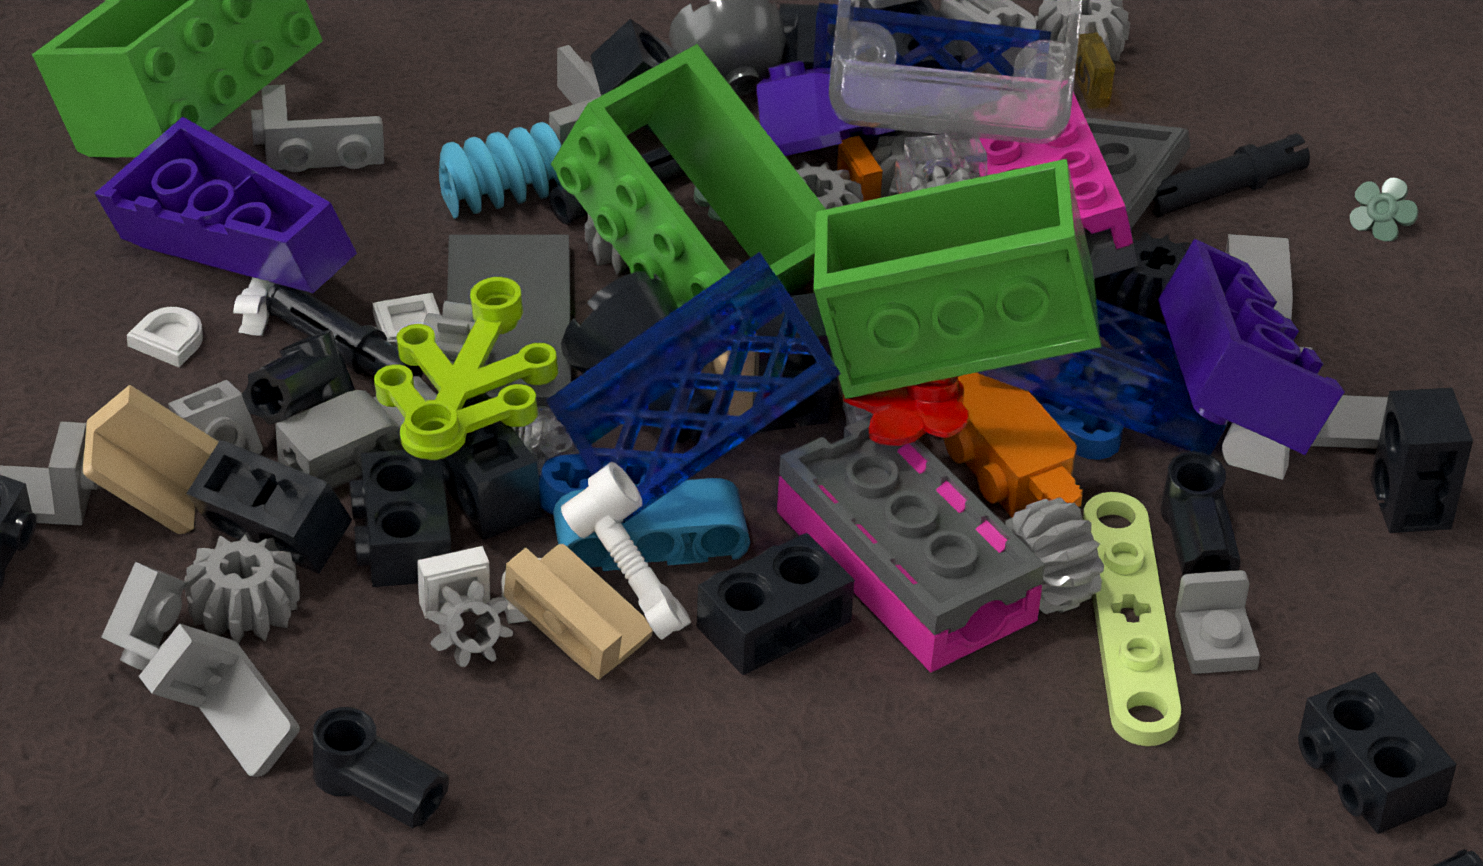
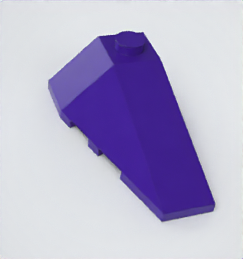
(798, 110)

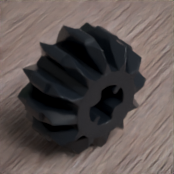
(1141, 286)

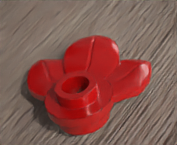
(911, 411)

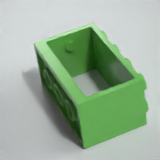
(148, 63)
(722, 155)
(955, 279)

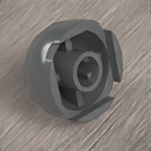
(736, 36)

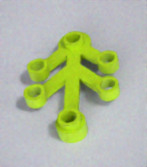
(441, 425)

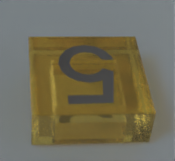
(1094, 70)

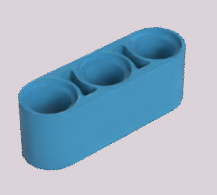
(682, 527)

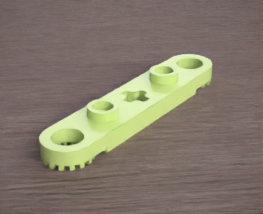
(1136, 654)

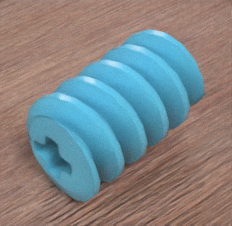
(498, 166)

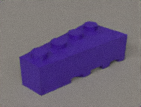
(225, 210)
(1243, 352)

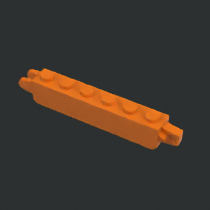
(1013, 446)

